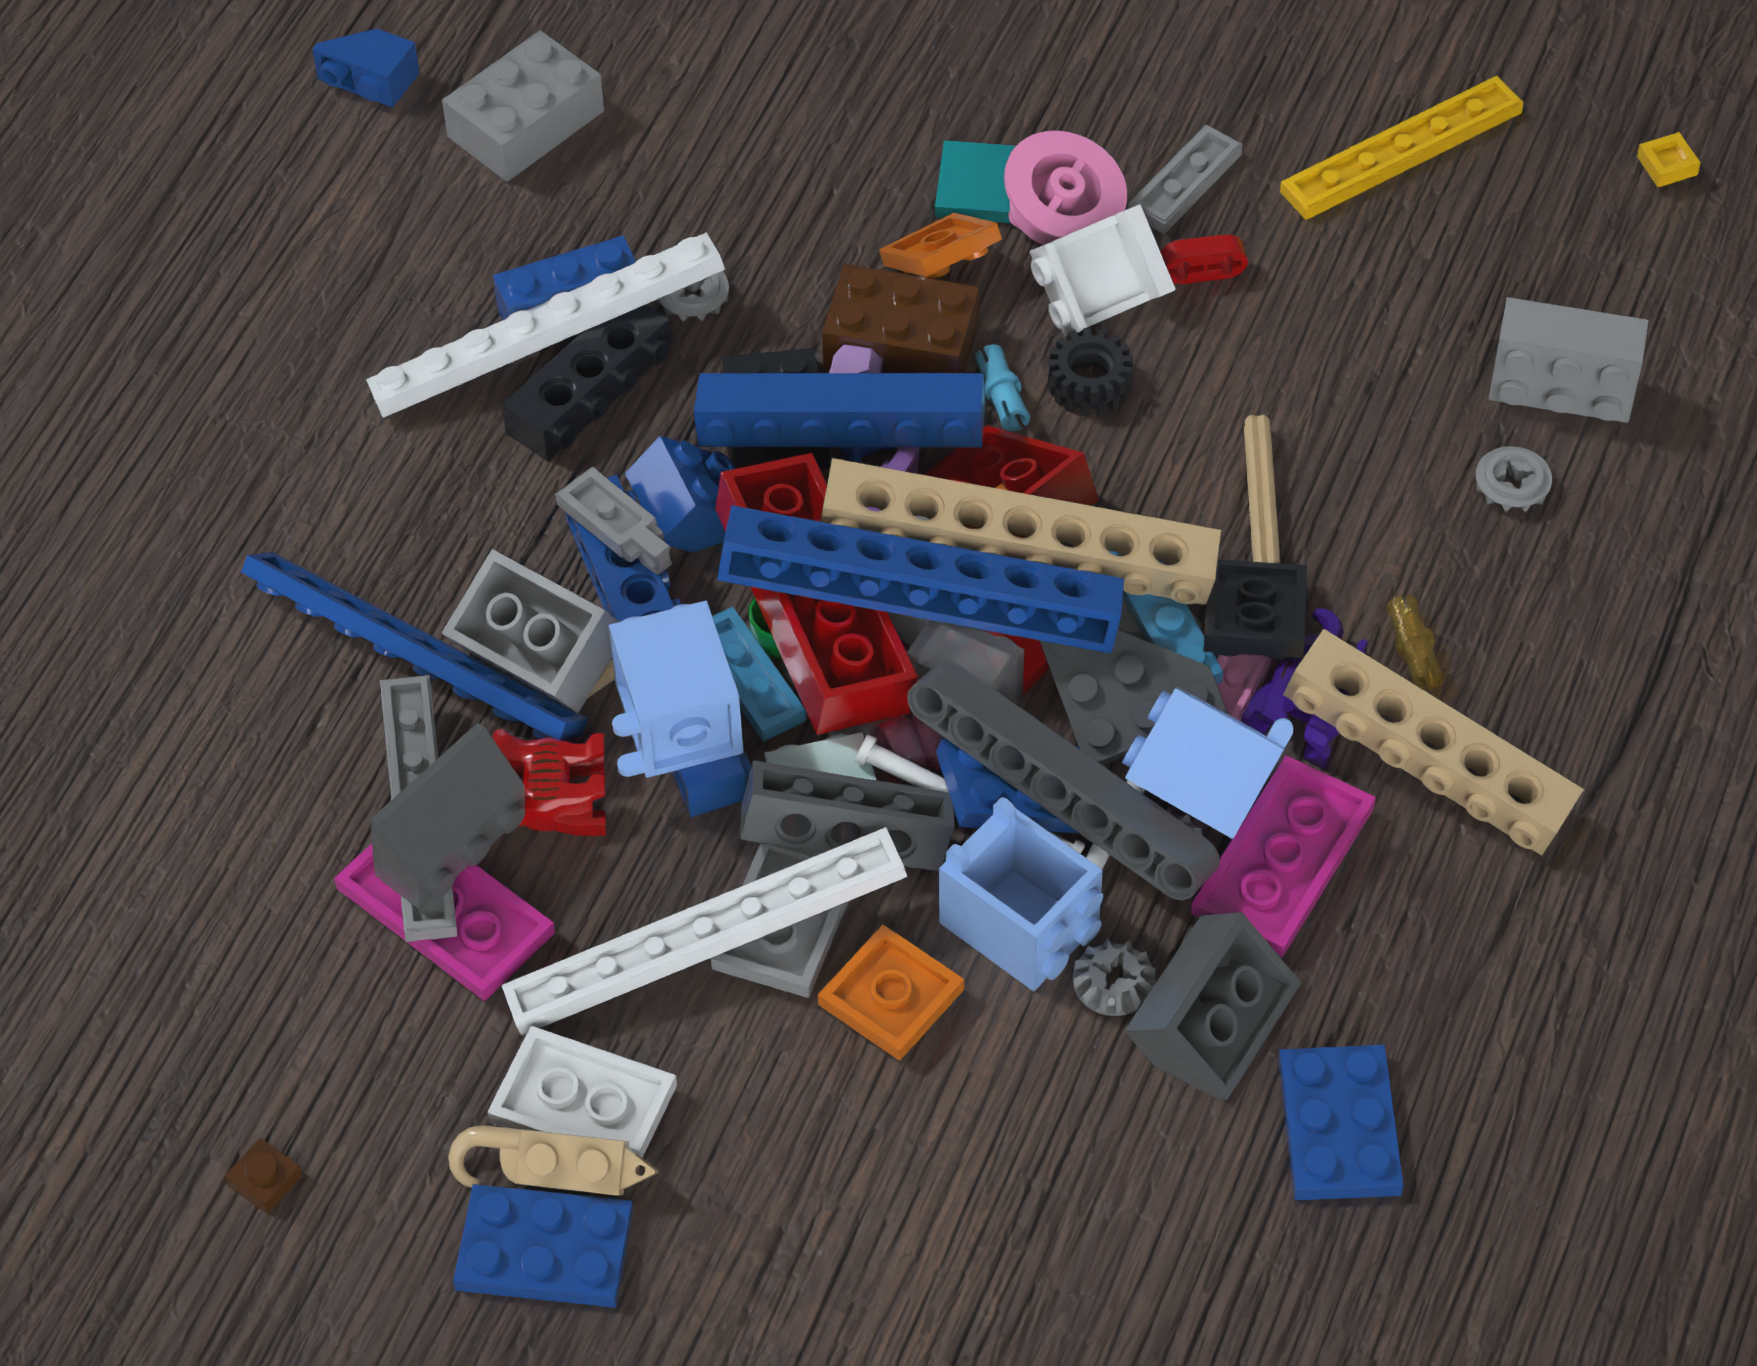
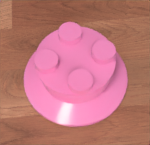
(1061, 185)

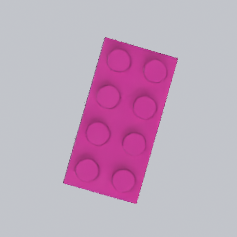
(1286, 851)
(492, 924)

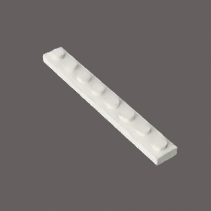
(545, 324)
(704, 931)

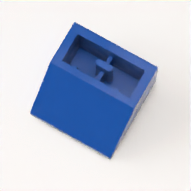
(681, 491)

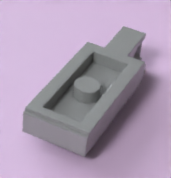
(615, 520)

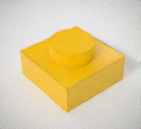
(1668, 159)

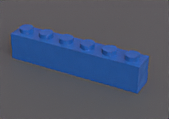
(840, 410)

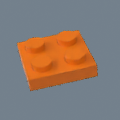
(941, 244)
(891, 992)

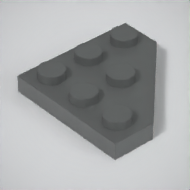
(1115, 692)

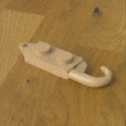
(553, 1159)

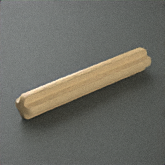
(1261, 489)

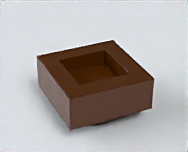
(263, 1175)

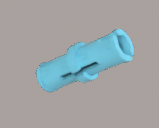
(1002, 387)

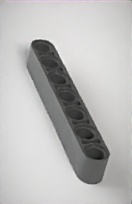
(1063, 780)

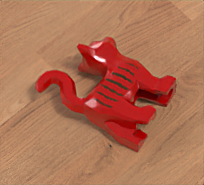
(546, 772)

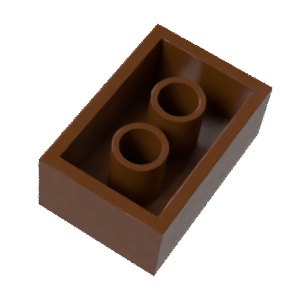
(904, 318)

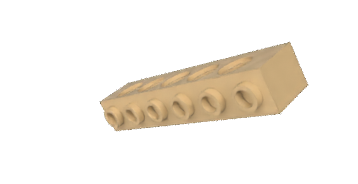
(1458, 742)

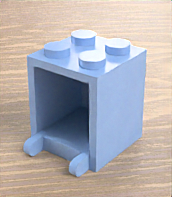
(674, 691)
(1204, 759)
(1020, 896)

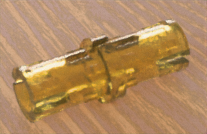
(1415, 642)

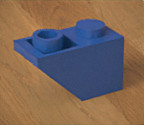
(368, 64)

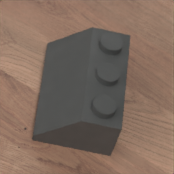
(447, 818)
(1214, 1004)

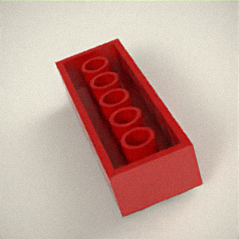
(838, 654)

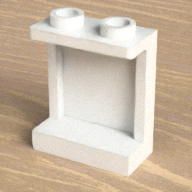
(1101, 270)

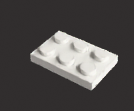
(581, 1092)

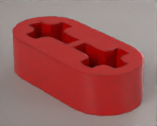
(1204, 258)

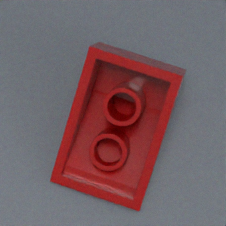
(1021, 466)

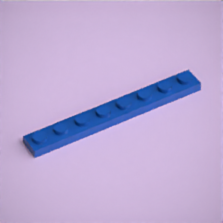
(427, 654)

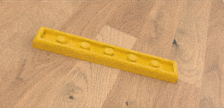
(1401, 147)

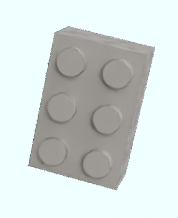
(523, 105)
(1568, 360)
(533, 630)

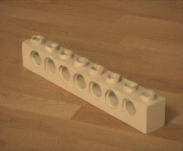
(1042, 520)

